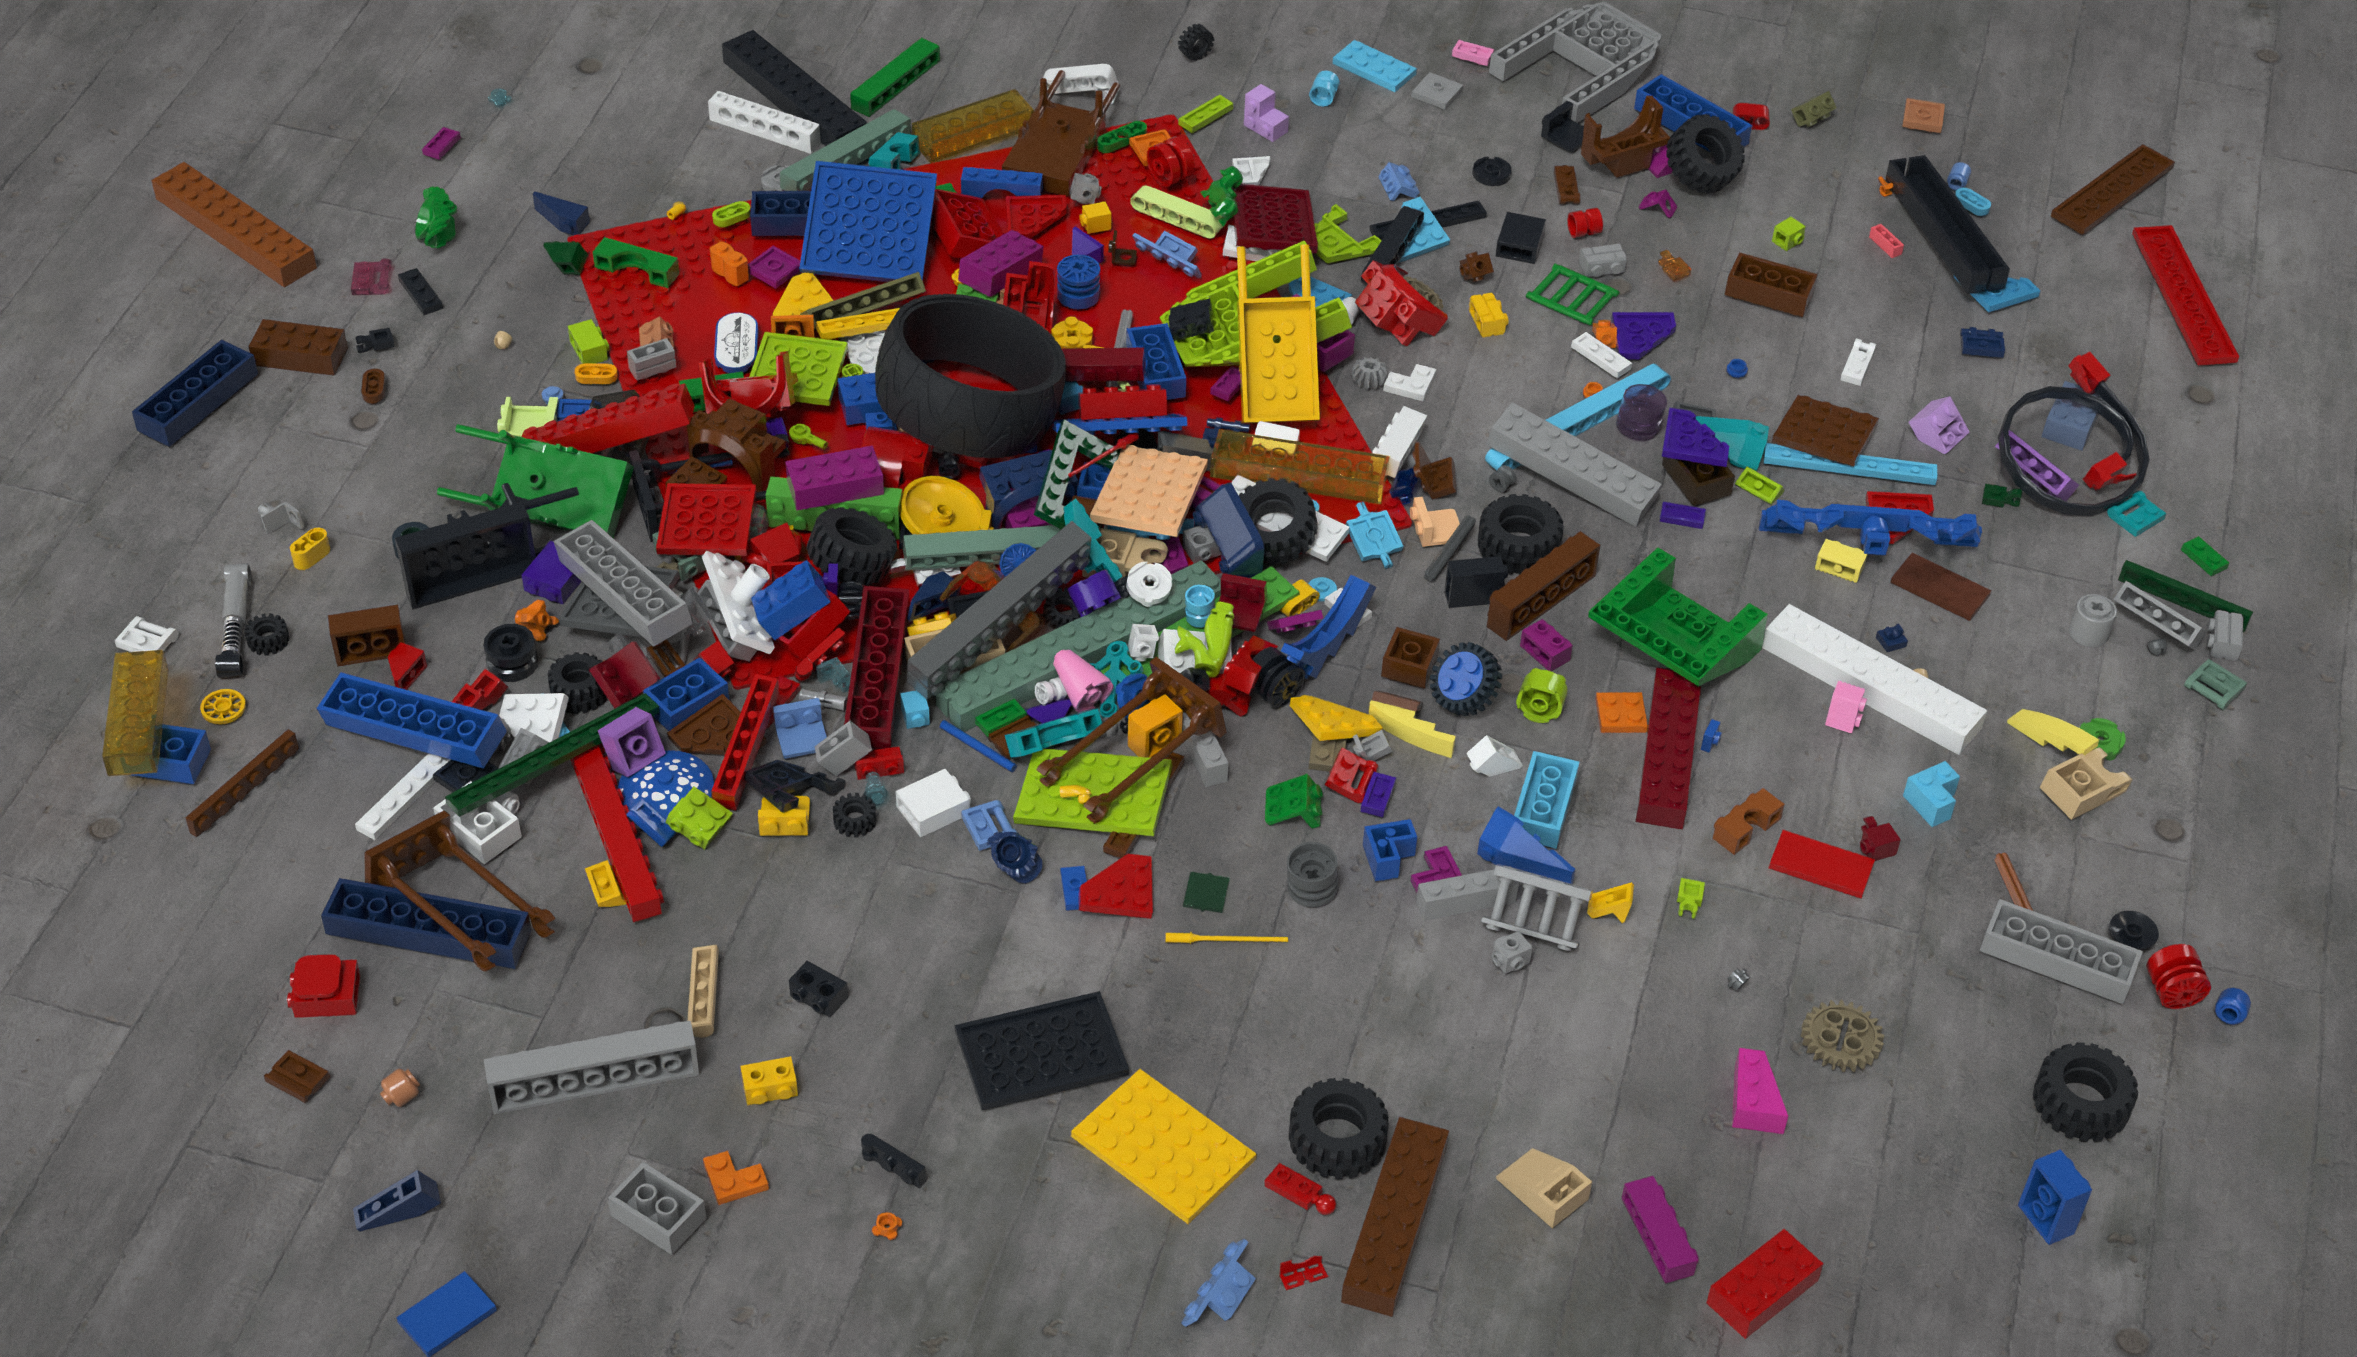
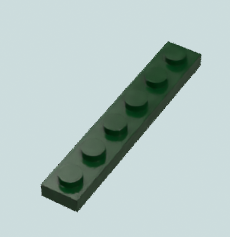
(2179, 593)

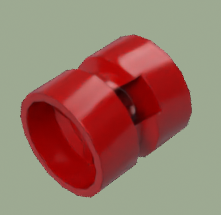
(1585, 223)

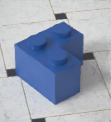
(1385, 846)

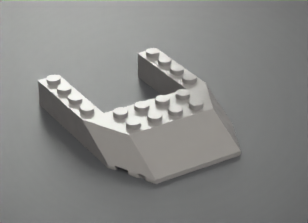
(1594, 38)

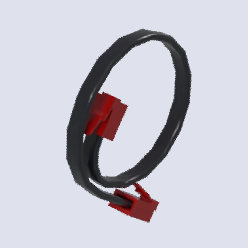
(2092, 379)

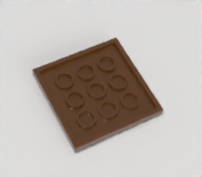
(1825, 430)

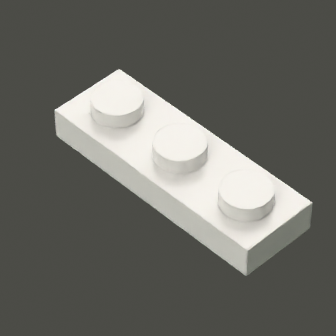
(1601, 355)

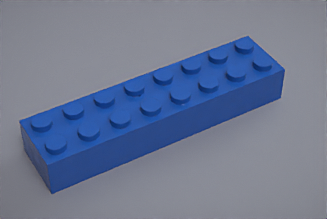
(412, 720)

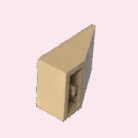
(1546, 1185)

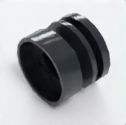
(1278, 677)

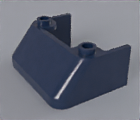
(1232, 531)

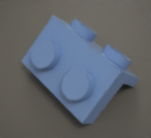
(1398, 180)

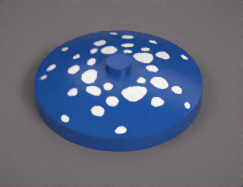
(666, 781)

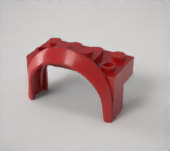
(1034, 287)

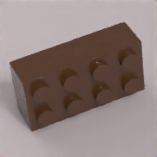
(1771, 284)
(298, 347)

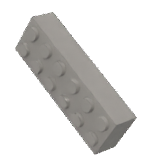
(2061, 951)

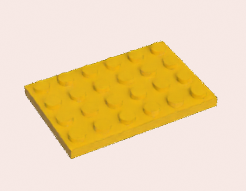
(1163, 1146)

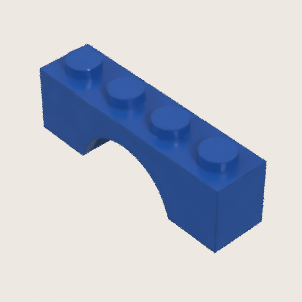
(979, 181)

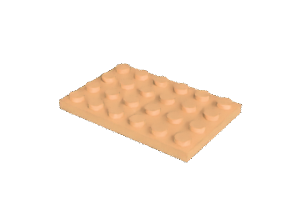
(1149, 490)

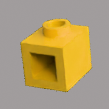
(1096, 217)

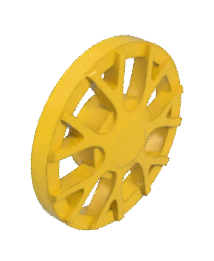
(223, 706)

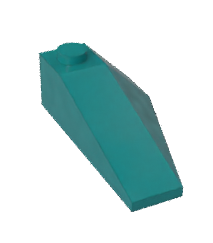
(1744, 437)

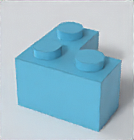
(1932, 793)

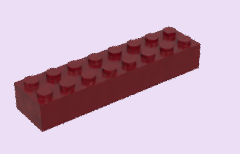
(878, 663)
(1668, 750)

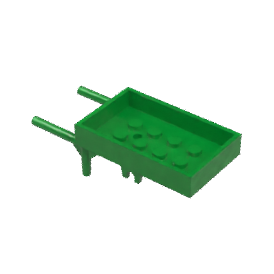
(599, 480)

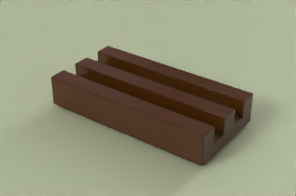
(650, 651)

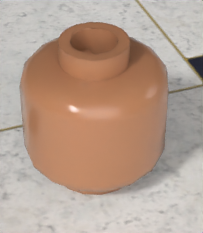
(399, 1087)

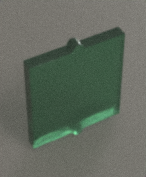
(1206, 892)

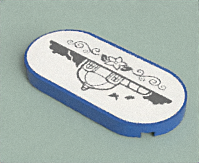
(736, 342)

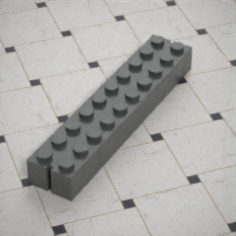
(999, 610)

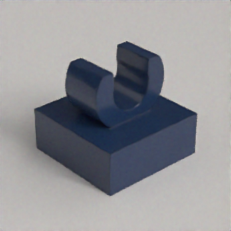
(1892, 638)

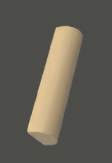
(703, 990)

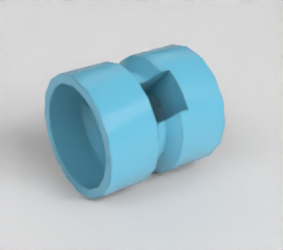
(1324, 88)
(1199, 602)

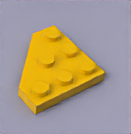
(802, 294)
(1332, 720)

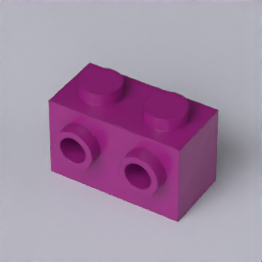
(1546, 645)

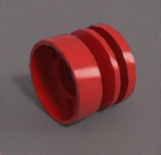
(2178, 976)

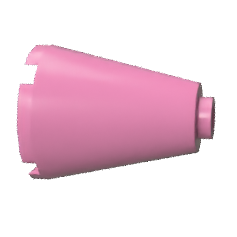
(1081, 680)

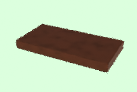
(1940, 586)

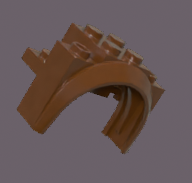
(1632, 147)
(742, 434)

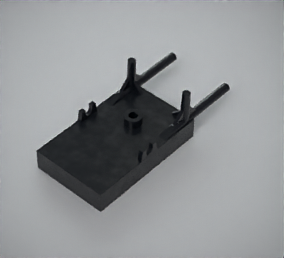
(471, 550)

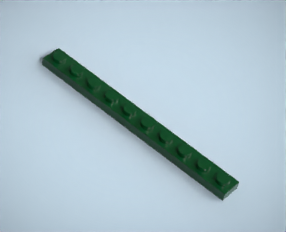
(540, 760)

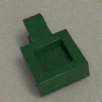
(1997, 496)

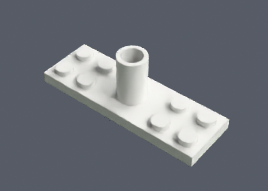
(734, 592)

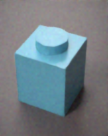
(914, 709)

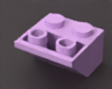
(1939, 425)

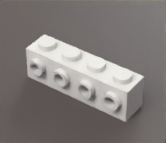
(1400, 438)

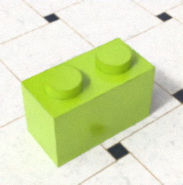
(588, 342)

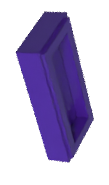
(1682, 515)

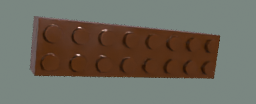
(1395, 1217)

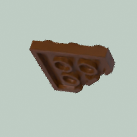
(708, 729)

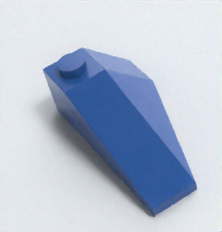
(1511, 845)

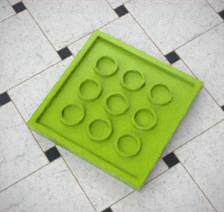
(813, 359)

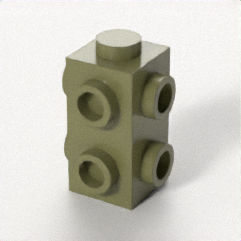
(1814, 108)

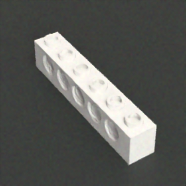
(764, 122)

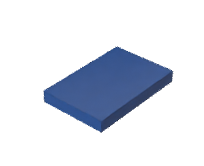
(446, 1314)

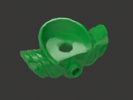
(435, 219)

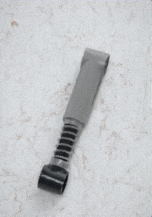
(237, 580)

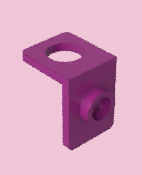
(1659, 198)

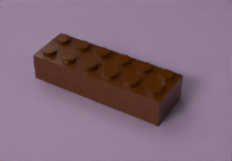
(1543, 585)

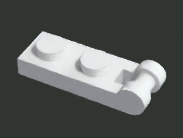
(1858, 362)

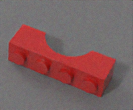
(1242, 670)

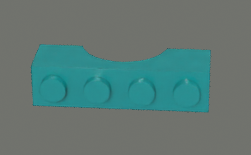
(1052, 732)

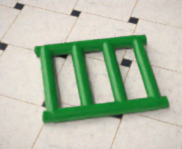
(1570, 311)

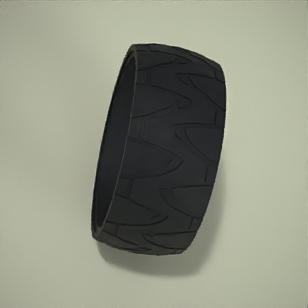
(957, 414)

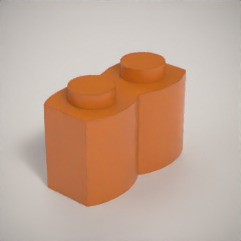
(729, 263)

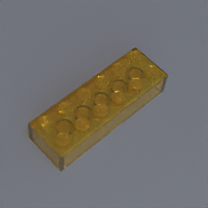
(971, 125)
(135, 713)

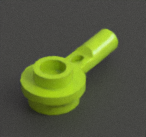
(802, 434)

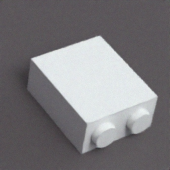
(932, 802)

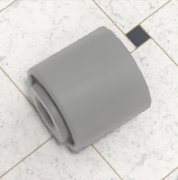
(2092, 620)

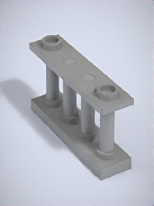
(1530, 883)

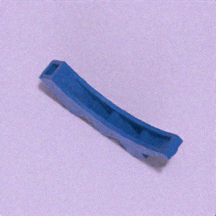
(1328, 635)

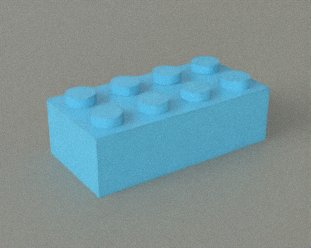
(1547, 796)

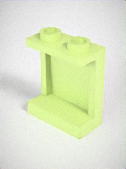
(518, 418)

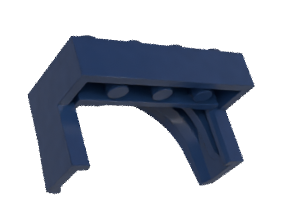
(1021, 474)

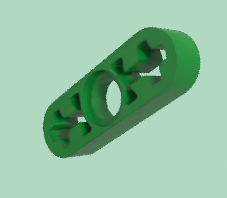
(1110, 141)

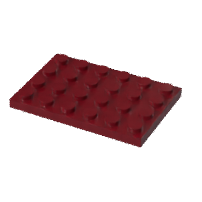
(1273, 218)

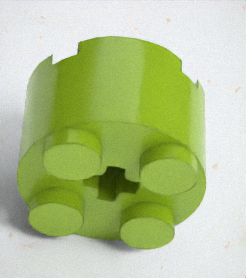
(1542, 695)

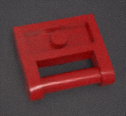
(1343, 774)

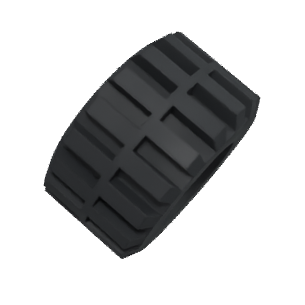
(573, 678)

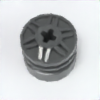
(1312, 874)

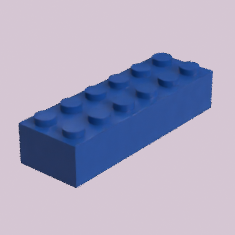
(1682, 104)

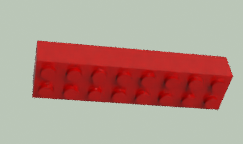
(619, 422)

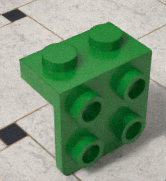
(1292, 799)

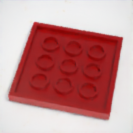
(706, 519)

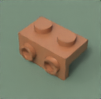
(655, 331)

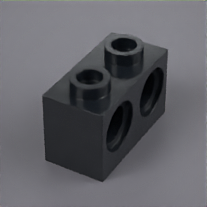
(818, 989)

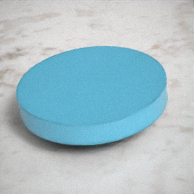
(1323, 586)

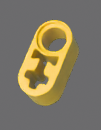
(310, 548)
(1307, 597)

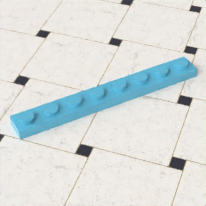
(1865, 466)

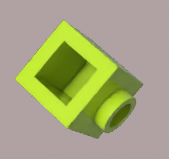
(1788, 233)

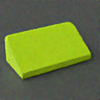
(1759, 485)

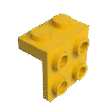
(792, 822)

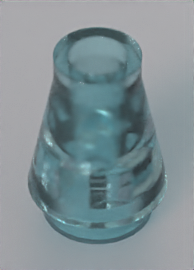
(875, 789)

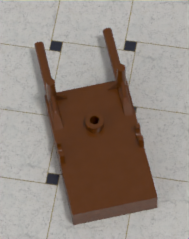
(1059, 138)

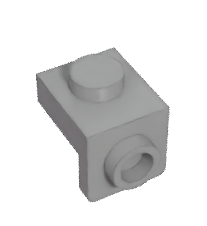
(1372, 746)

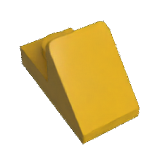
(1613, 900)

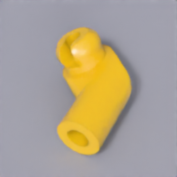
(1075, 791)

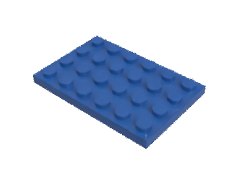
(1129, 425)

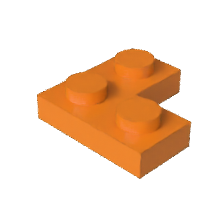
(732, 1184)

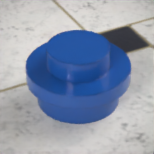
(1737, 368)

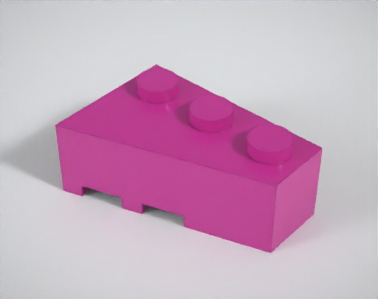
(1756, 1094)

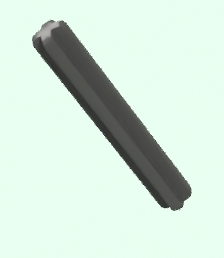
(1449, 548)

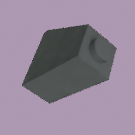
(1184, 445)

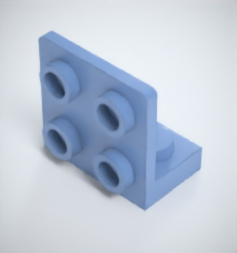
(799, 727)

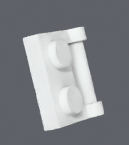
(135, 640)

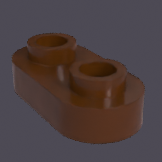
(373, 386)

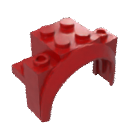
(1396, 305)
(761, 393)

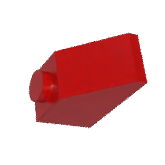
(717, 658)
(406, 665)

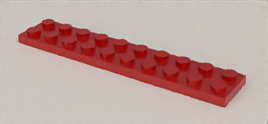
(2185, 295)

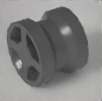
(1502, 478)

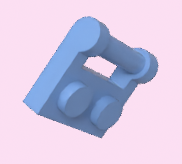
(981, 825)

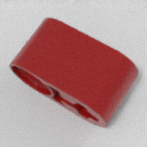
(1754, 114)

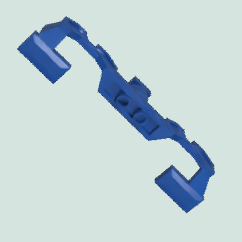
(1873, 522)

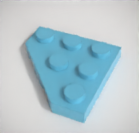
(1430, 234)

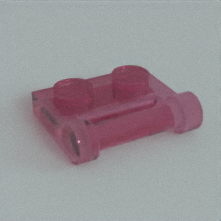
(364, 277)

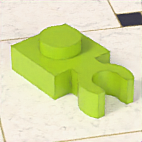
(1690, 896)

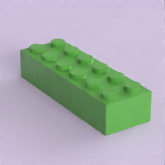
(782, 508)

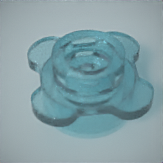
(499, 97)

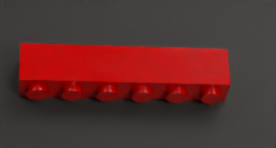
(745, 741)

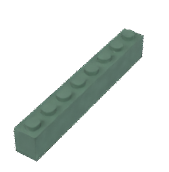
(847, 150)
(967, 547)

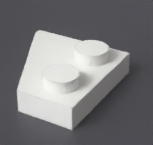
(1252, 168)

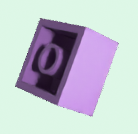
(631, 742)

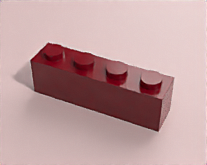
(1104, 364)

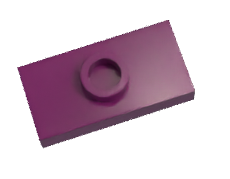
(441, 143)
(1227, 385)

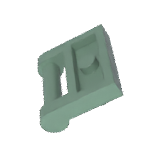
(2218, 679)

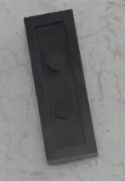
(420, 291)

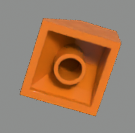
(793, 325)

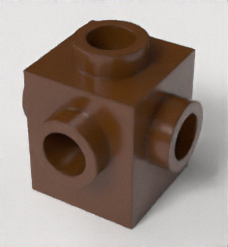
(1475, 266)

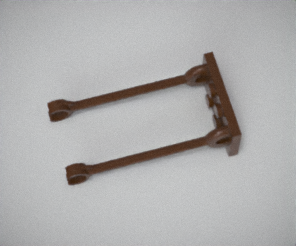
(1199, 706)
(423, 844)

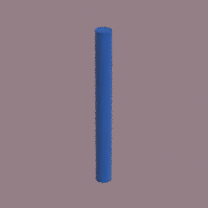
(978, 746)

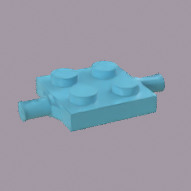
(1374, 535)

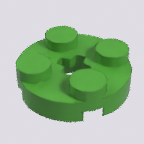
(2113, 739)

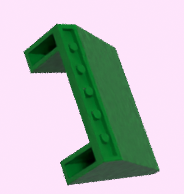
(1674, 627)

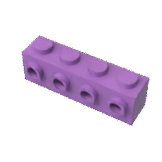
(2041, 469)

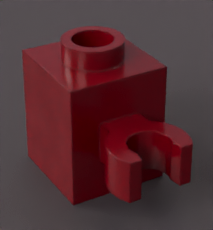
(1878, 841)

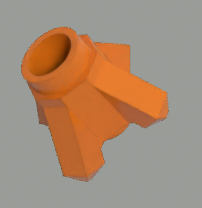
(536, 619)

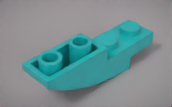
(1098, 558)

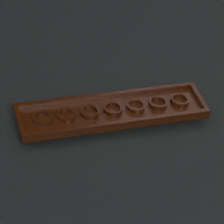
(2112, 189)

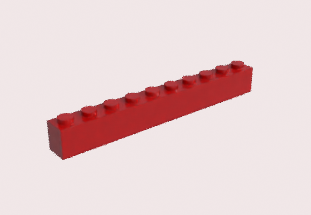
(618, 834)

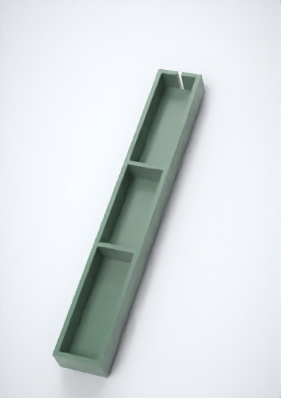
(1019, 670)

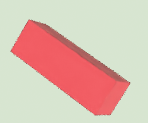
(1886, 240)

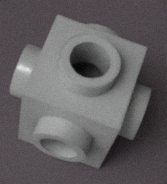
(1085, 188)
(1511, 952)

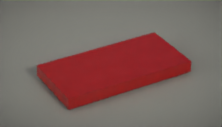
(1821, 863)

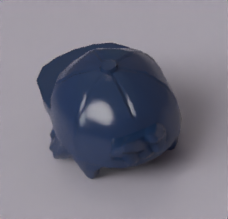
(1015, 856)

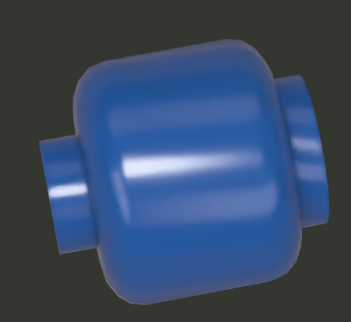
(2232, 1006)

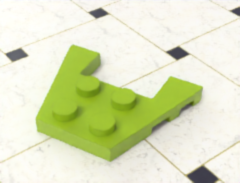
(1335, 243)

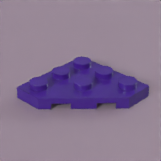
(1641, 331)
(1692, 441)

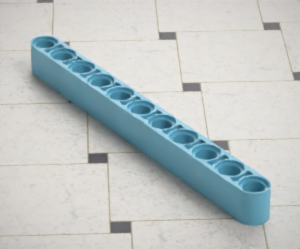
(1592, 409)

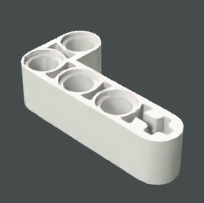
(1084, 78)

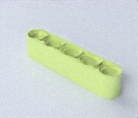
(1176, 211)

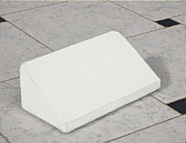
(1277, 431)

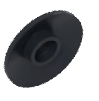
(2134, 930)

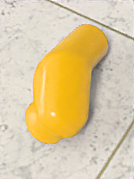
(677, 209)

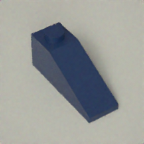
(562, 214)
(928, 595)
(398, 1202)

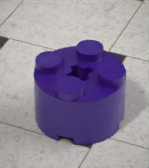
(1093, 593)

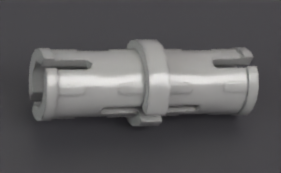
(826, 700)

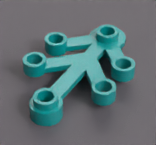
(1114, 673)

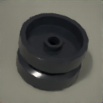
(510, 652)

